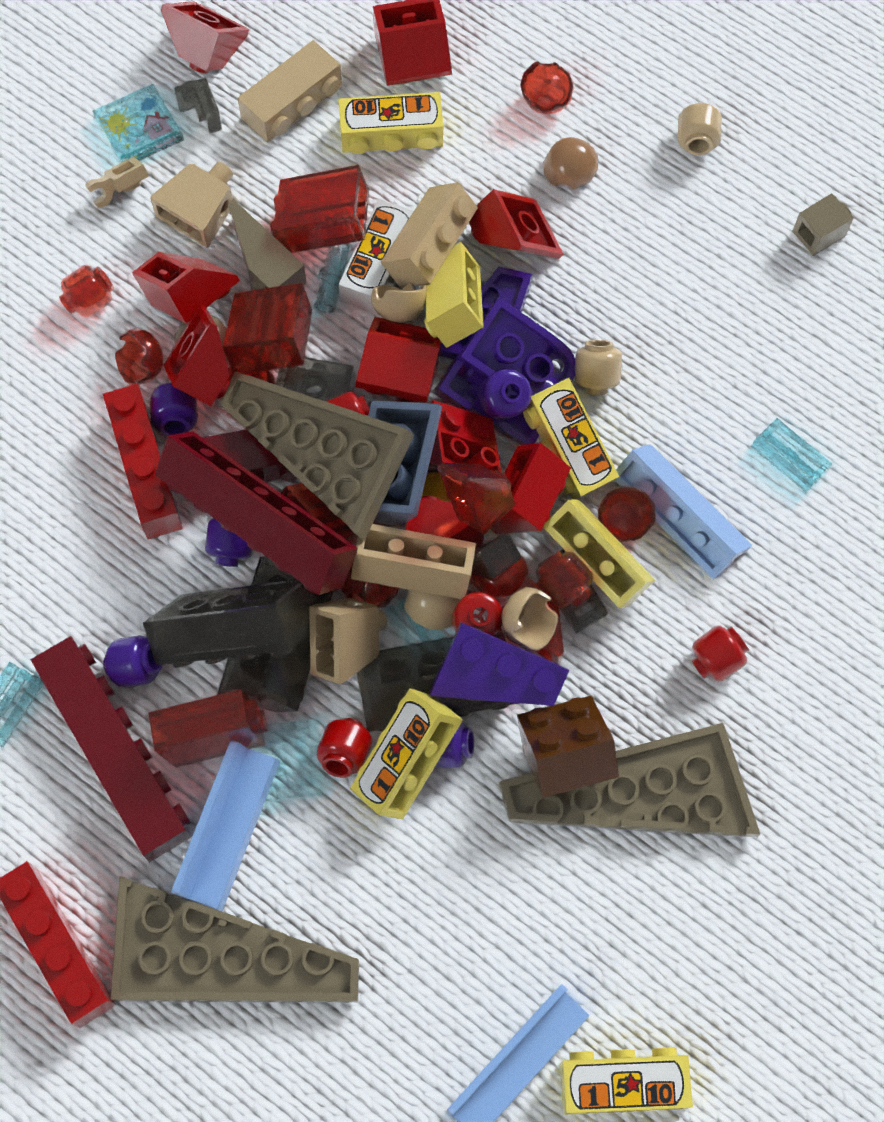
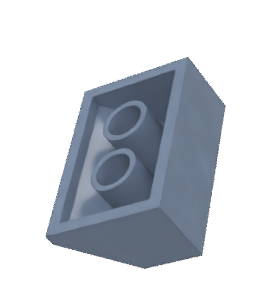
(408, 484)

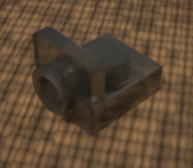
(199, 97)

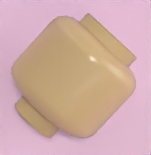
(699, 128)
(598, 366)

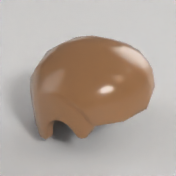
(570, 163)

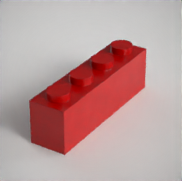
(140, 460)
(54, 945)

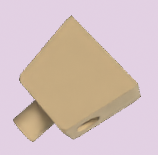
(195, 201)
(343, 637)

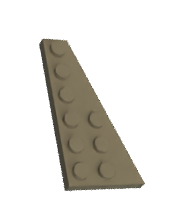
(328, 448)
(662, 786)
(199, 954)

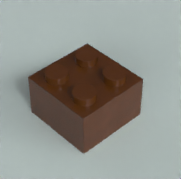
(568, 746)

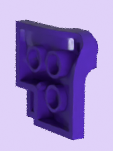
(511, 343)

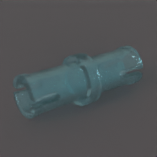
(330, 277)

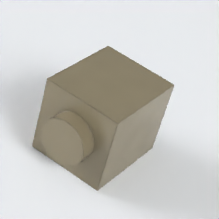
(823, 224)

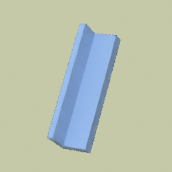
(683, 510)
(225, 826)
(520, 1059)

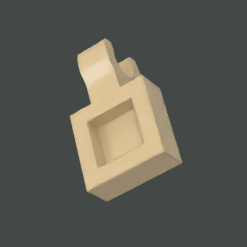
(121, 177)

